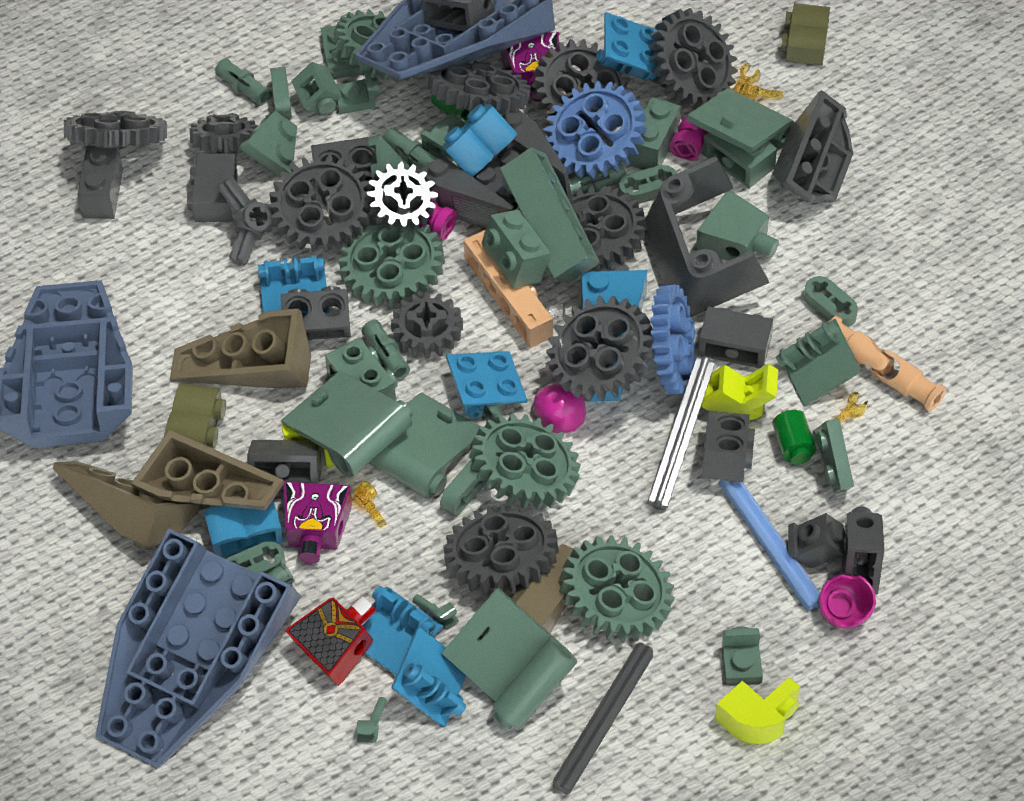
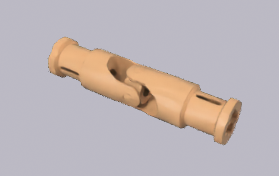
(909, 378)

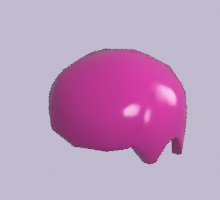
(559, 408)
(847, 601)

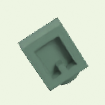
(358, 94)
(741, 655)

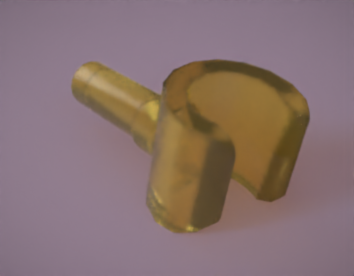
(744, 79)
(752, 91)
(852, 409)
(363, 498)

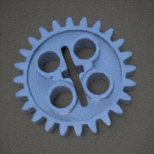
(616, 110)
(673, 338)

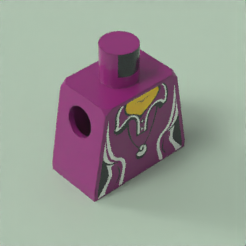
(524, 57)
(315, 517)

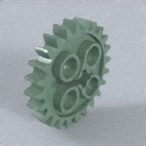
(352, 34)
(391, 263)
(524, 461)
(616, 588)

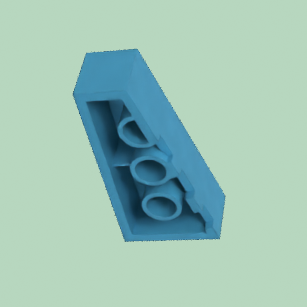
(622, 285)

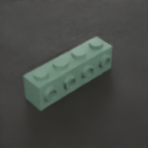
(550, 214)

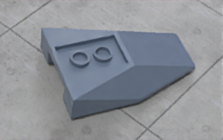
(409, 47)
(186, 646)

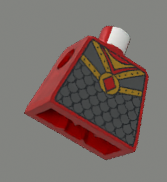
(334, 636)

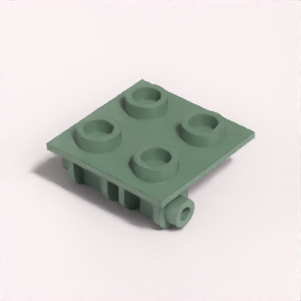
(819, 362)

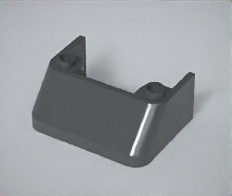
(701, 273)

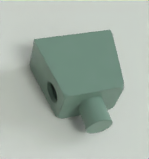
(736, 229)

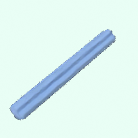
(772, 543)

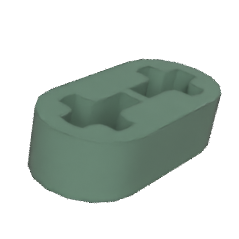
(281, 91)
(646, 182)
(833, 299)
(461, 490)
(254, 560)

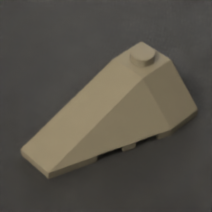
(257, 354)
(201, 475)
(124, 507)
(543, 598)

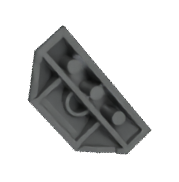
(816, 151)

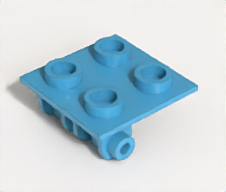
(627, 47)
(281, 278)
(485, 380)
(394, 627)
(430, 679)

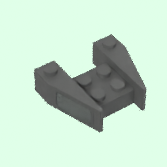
(484, 193)

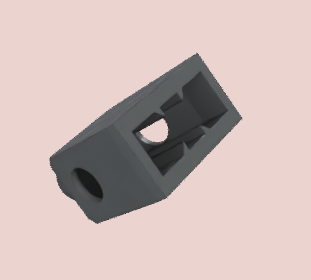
(456, 13)
(864, 535)

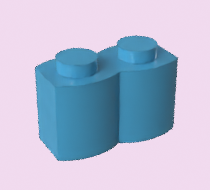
(478, 139)
(241, 528)

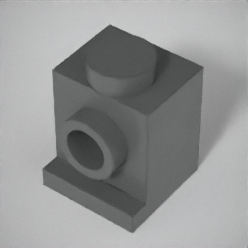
(816, 540)

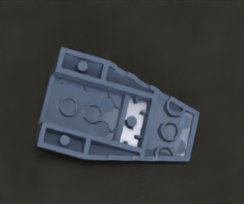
(66, 369)

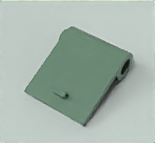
(741, 121)
(349, 421)
(427, 447)
(513, 661)

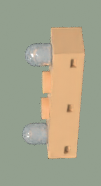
(519, 304)

